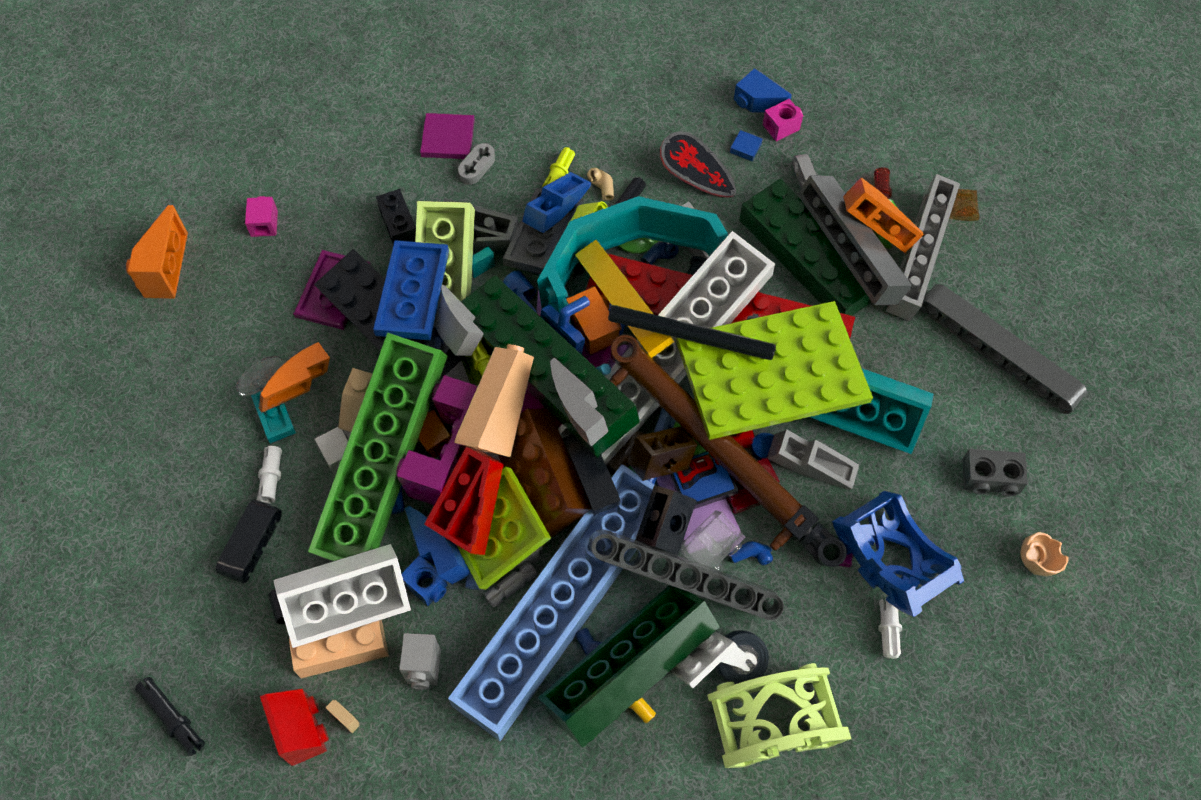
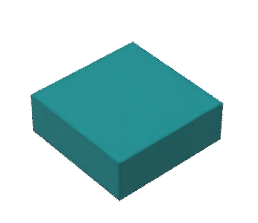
(482, 261)

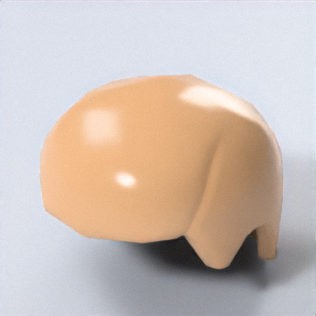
(1046, 549)

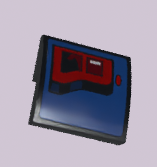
(704, 481)

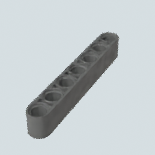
(1003, 348)
(696, 584)

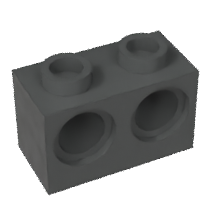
(994, 465)

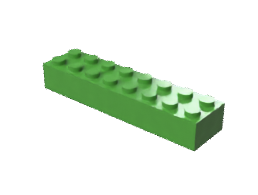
(381, 436)

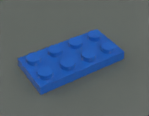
(411, 290)

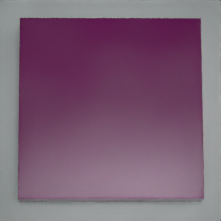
(447, 136)

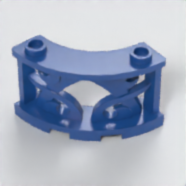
(903, 531)

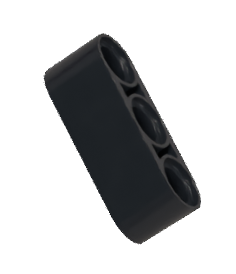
(247, 541)

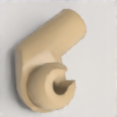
(603, 181)

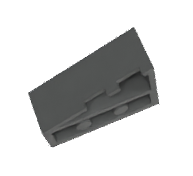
(492, 229)

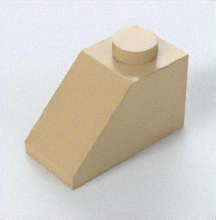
(352, 398)

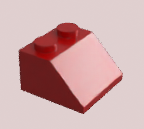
(295, 725)

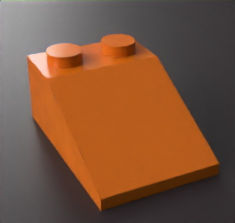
(159, 256)

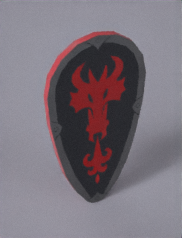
(696, 164)

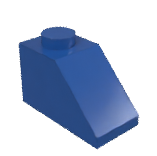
(759, 92)

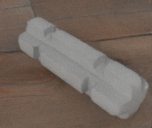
(510, 584)

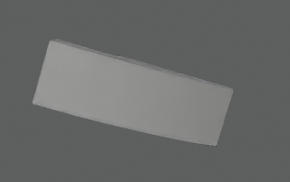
(456, 324)
(578, 404)
(812, 460)

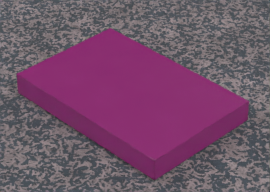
(313, 304)

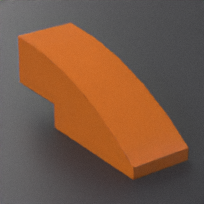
(294, 377)

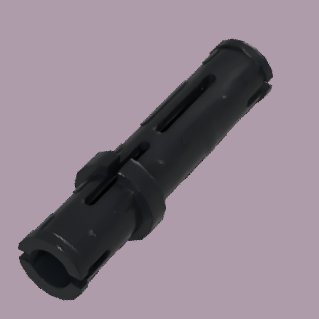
(177, 725)

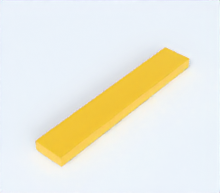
(620, 293)

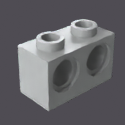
(420, 660)

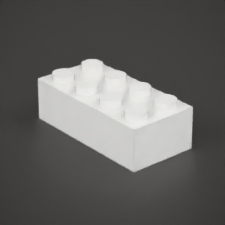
(342, 595)

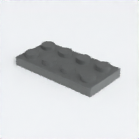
(531, 248)

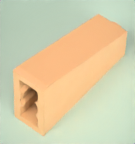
(497, 403)

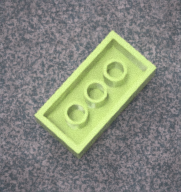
(451, 225)

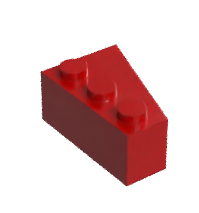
(468, 501)

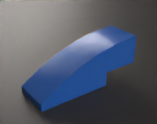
(555, 201)
(437, 549)

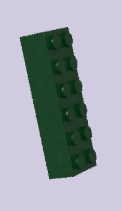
(797, 241)
(628, 663)

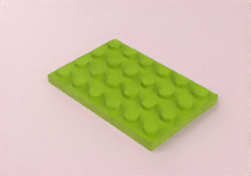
(807, 377)

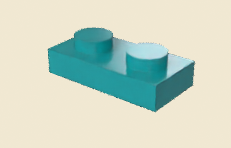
(274, 421)

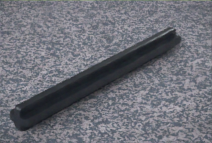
(692, 332)

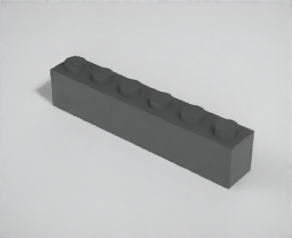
(854, 241)

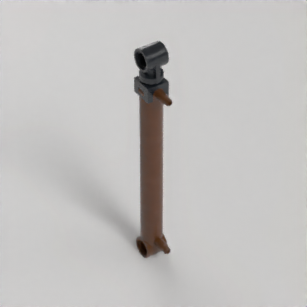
(794, 518)

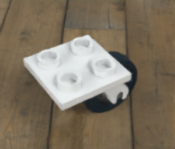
(736, 657)

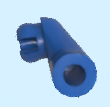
(756, 550)

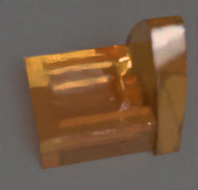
(965, 206)

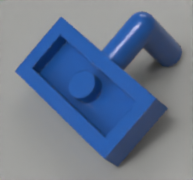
(560, 321)

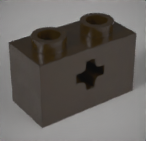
(662, 453)

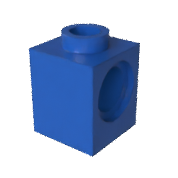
(415, 573)

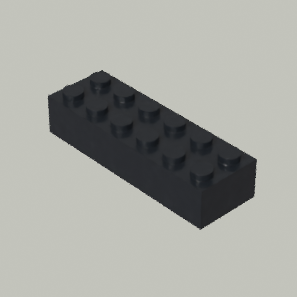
(356, 293)

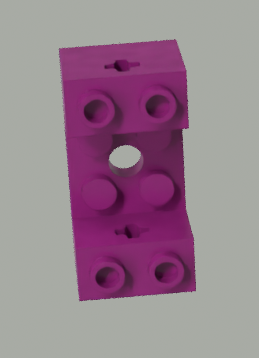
(425, 476)

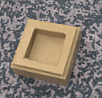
(343, 716)

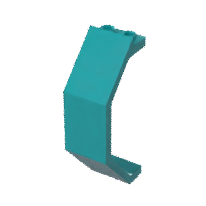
(620, 224)

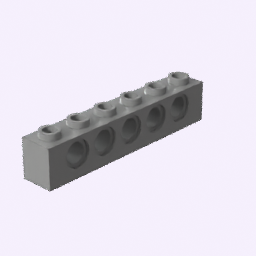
(921, 257)

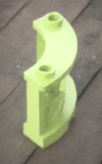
(821, 732)

